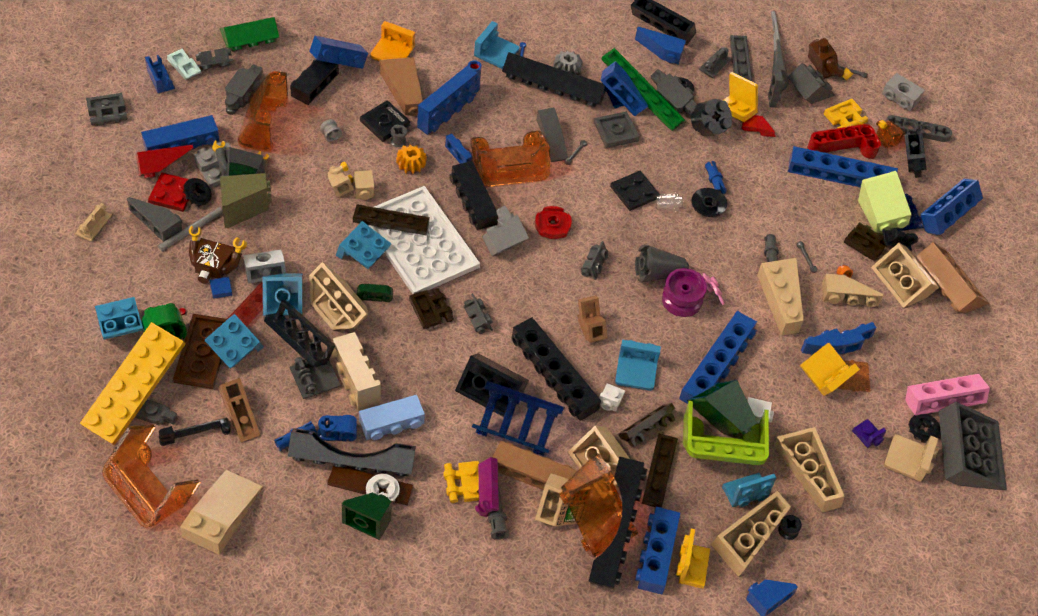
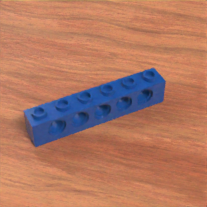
(834, 167)
(725, 349)

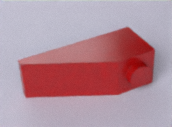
(155, 161)

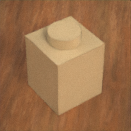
(364, 184)

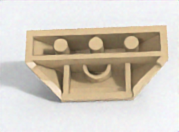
(335, 299)

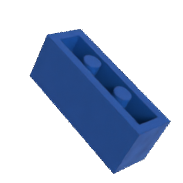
(338, 52)

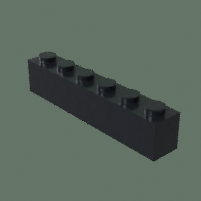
(554, 78)

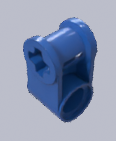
(338, 428)

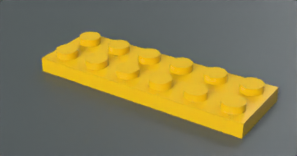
(132, 383)

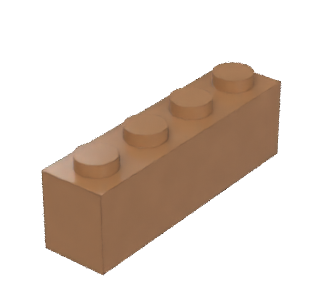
(528, 466)

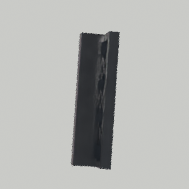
(299, 339)

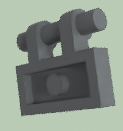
(106, 104)

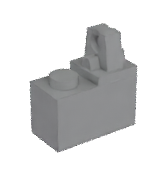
(506, 234)

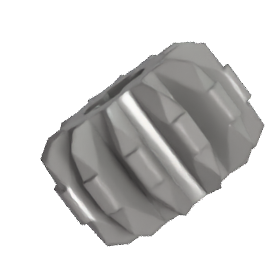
(568, 62)

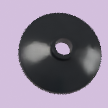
(712, 197)

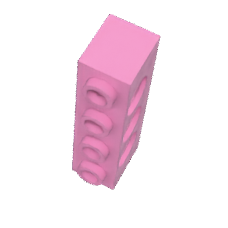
(937, 395)

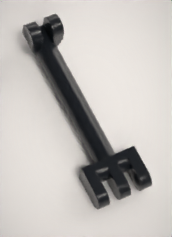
(168, 436)

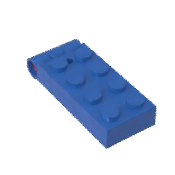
(449, 98)

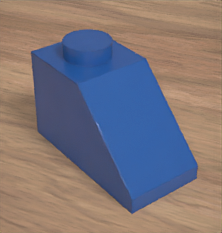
(769, 595)

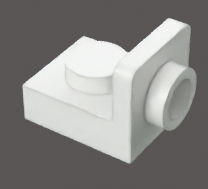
(611, 397)

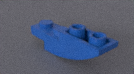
(843, 343)

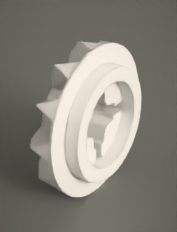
(383, 481)

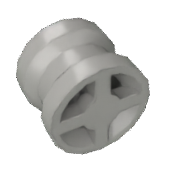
(330, 130)

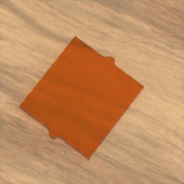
(860, 380)

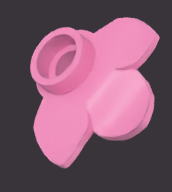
(712, 285)

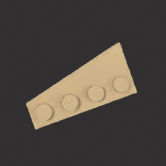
(356, 371)

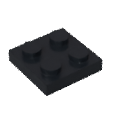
(382, 119)
(634, 190)

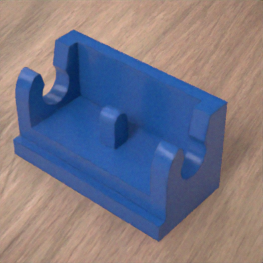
(159, 75)

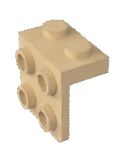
(911, 457)

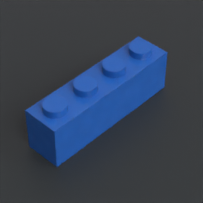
(191, 132)

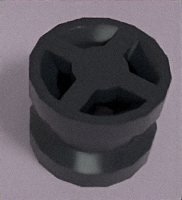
(789, 532)

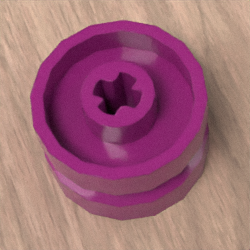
(684, 292)

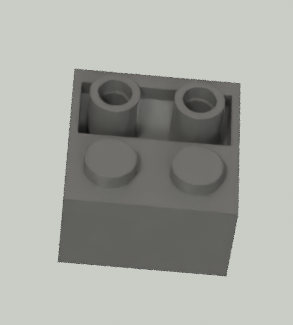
(810, 84)

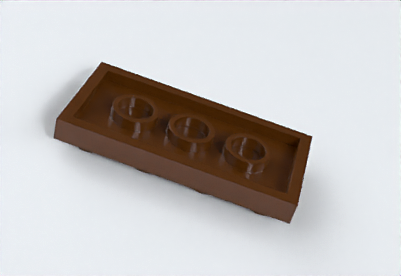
(198, 362)

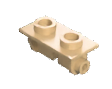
(94, 223)

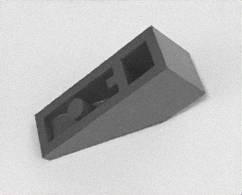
(156, 218)

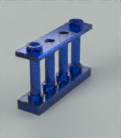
(533, 405)

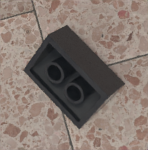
(478, 372)

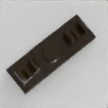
(648, 423)

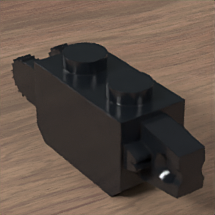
(915, 152)

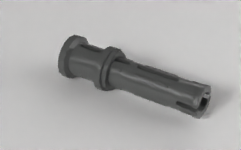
(497, 521)

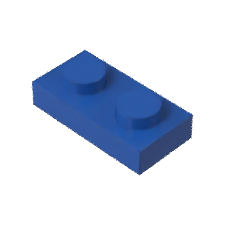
(457, 150)

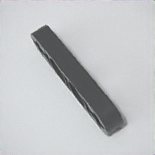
(938, 136)

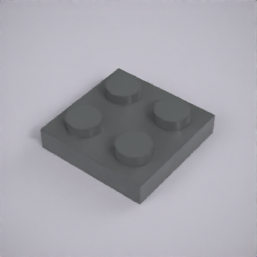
(616, 129)

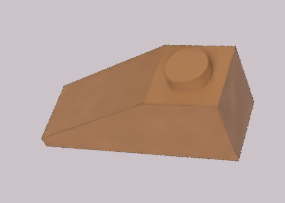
(239, 409)

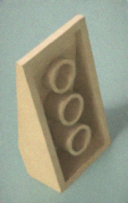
(220, 512)

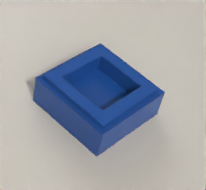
(220, 287)

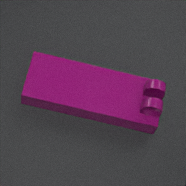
(488, 487)

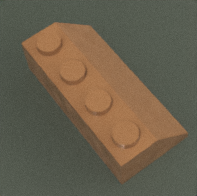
(951, 279)

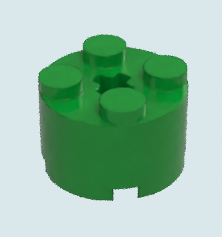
(166, 317)

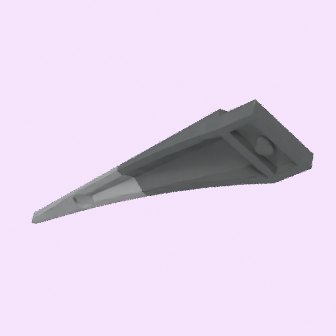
(779, 77)

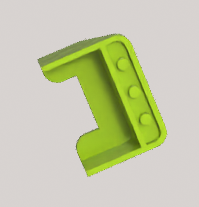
(750, 449)

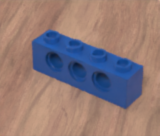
(951, 206)
(666, 521)

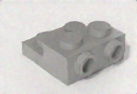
(208, 165)

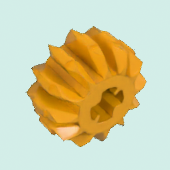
(411, 158)

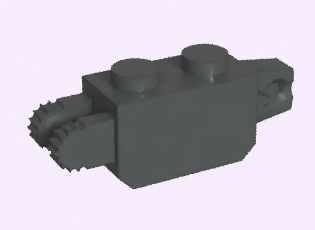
(242, 87)
(674, 92)

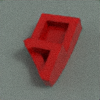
(758, 124)

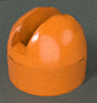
(845, 270)

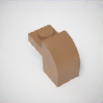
(590, 321)

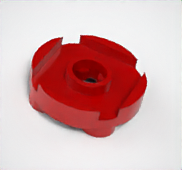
(553, 231)

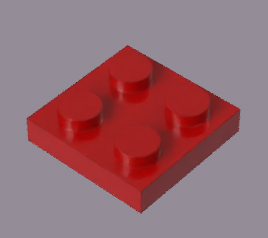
(169, 193)

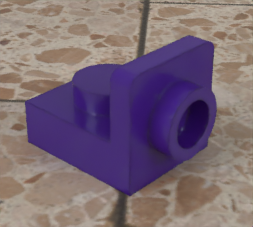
(869, 433)

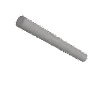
(185, 232)

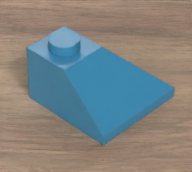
(282, 287)

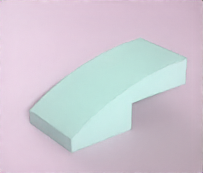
(186, 67)

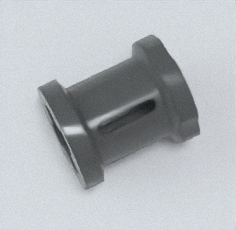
(398, 133)

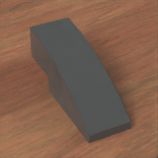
(552, 132)

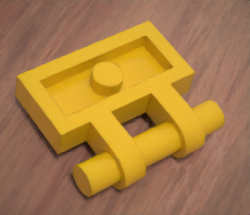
(843, 111)
(468, 475)

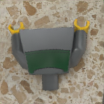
(238, 162)

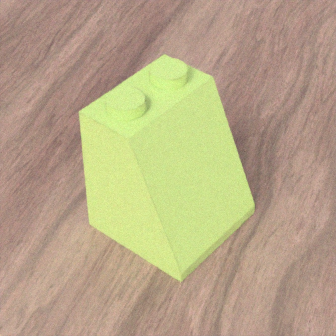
(884, 202)

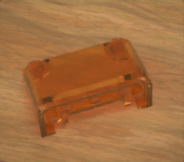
(256, 129)
(513, 163)
(594, 505)

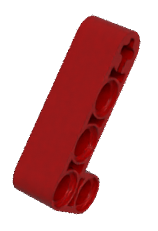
(846, 138)

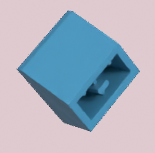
(118, 318)

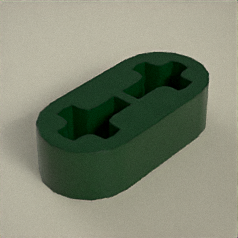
(375, 292)

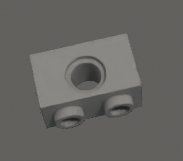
(903, 92)
(263, 264)

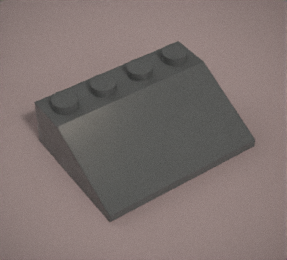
(971, 448)

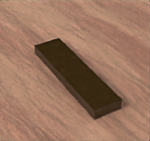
(391, 219)
(659, 470)

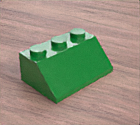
(250, 33)

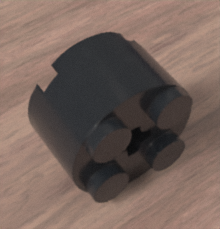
(711, 117)

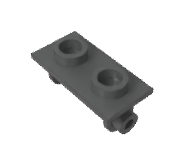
(221, 57)
(716, 62)
(598, 255)
(475, 308)

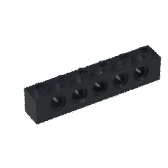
(564, 373)

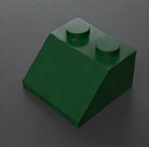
(368, 514)

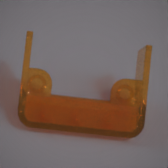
(137, 485)

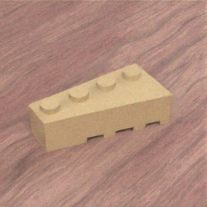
(782, 292)
(812, 467)
(747, 535)

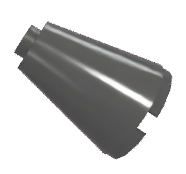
(657, 263)

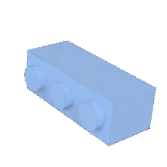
(391, 417)

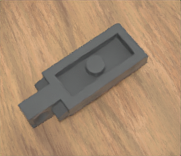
(156, 413)

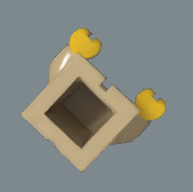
(340, 183)

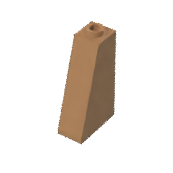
(403, 83)

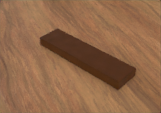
(356, 482)

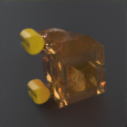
(889, 133)

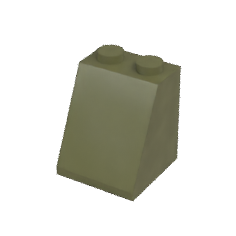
(244, 197)

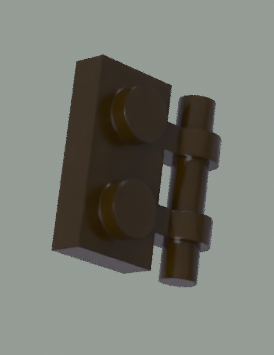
(866, 241)
(426, 311)

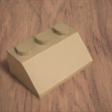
(904, 276)
(598, 441)

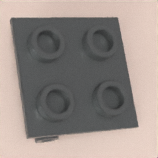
(313, 379)

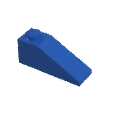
(662, 45)
(623, 88)

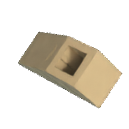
(846, 290)

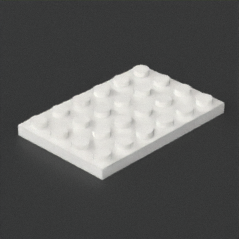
(427, 259)

